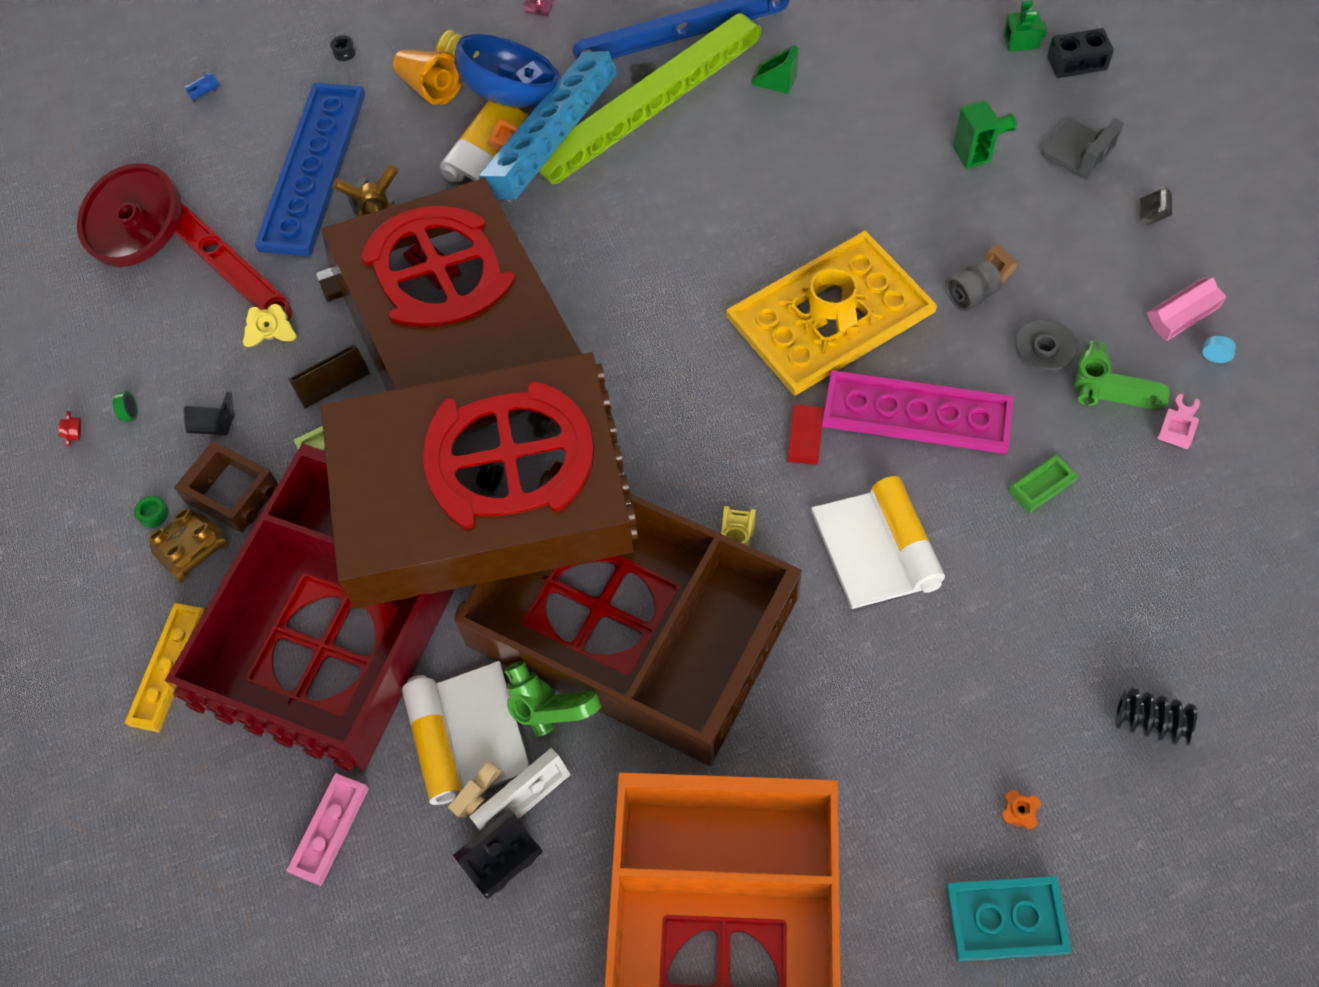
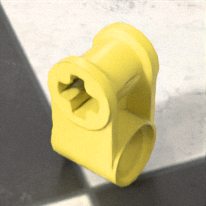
(738, 524)

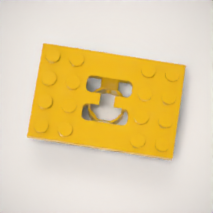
(790, 338)

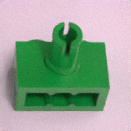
(978, 133)

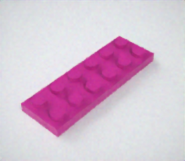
(919, 412)

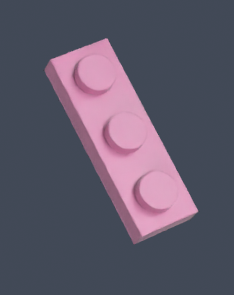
(327, 829)

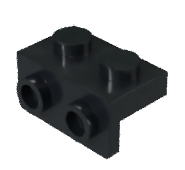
(498, 854)

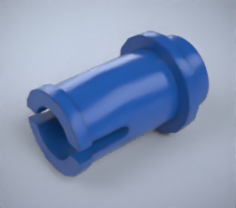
(202, 86)

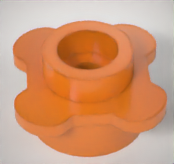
(1013, 816)

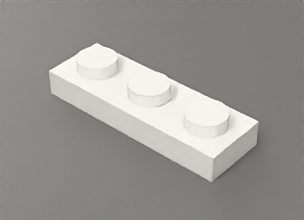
(524, 790)

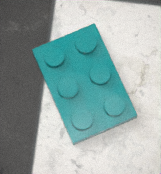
(1008, 919)

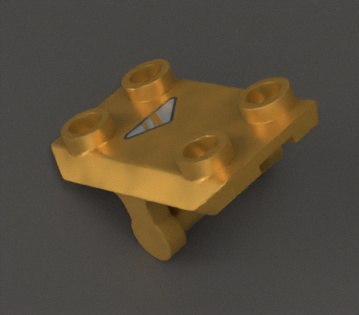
(186, 543)

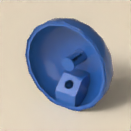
(504, 70)

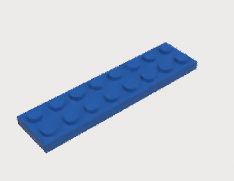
(310, 170)

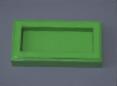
(1042, 483)

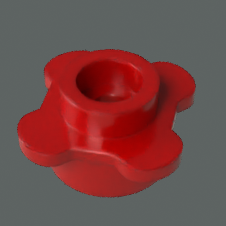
(70, 428)

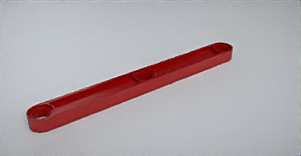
(228, 263)

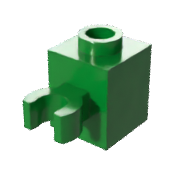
(1024, 29)

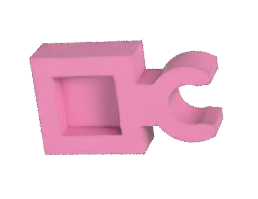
(1179, 424)

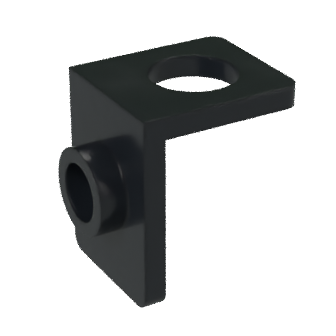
(210, 420)

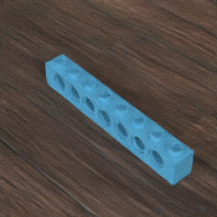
(548, 125)

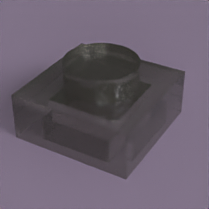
(1156, 206)

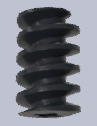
(1156, 715)

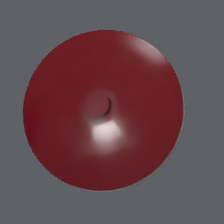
(129, 215)

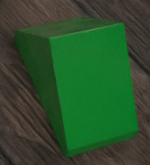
(778, 72)

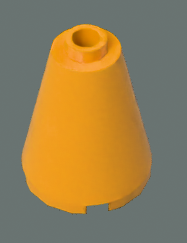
(429, 74)

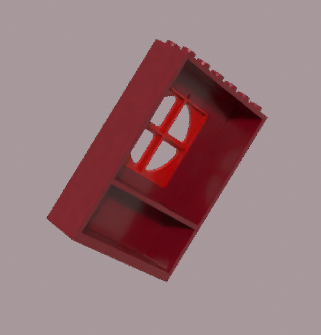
(275, 575)

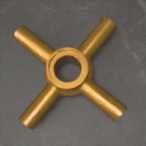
(368, 192)

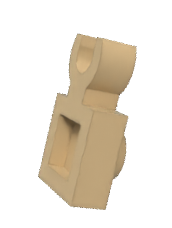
(472, 794)

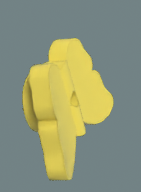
(278, 326)

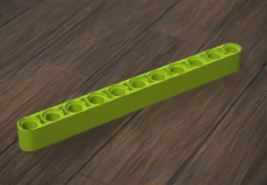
(650, 96)

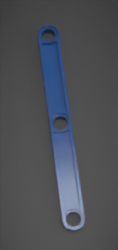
(664, 31)

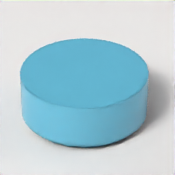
(1219, 349)

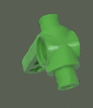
(1113, 386)
(535, 704)

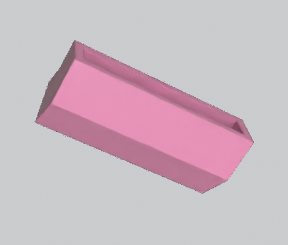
(1186, 308)

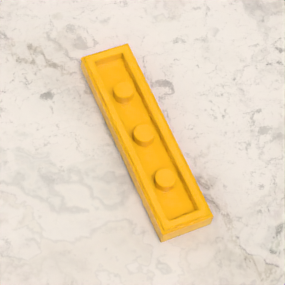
(154, 693)

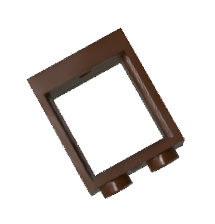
(205, 473)

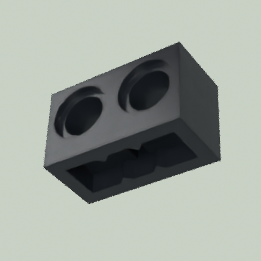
(1080, 52)

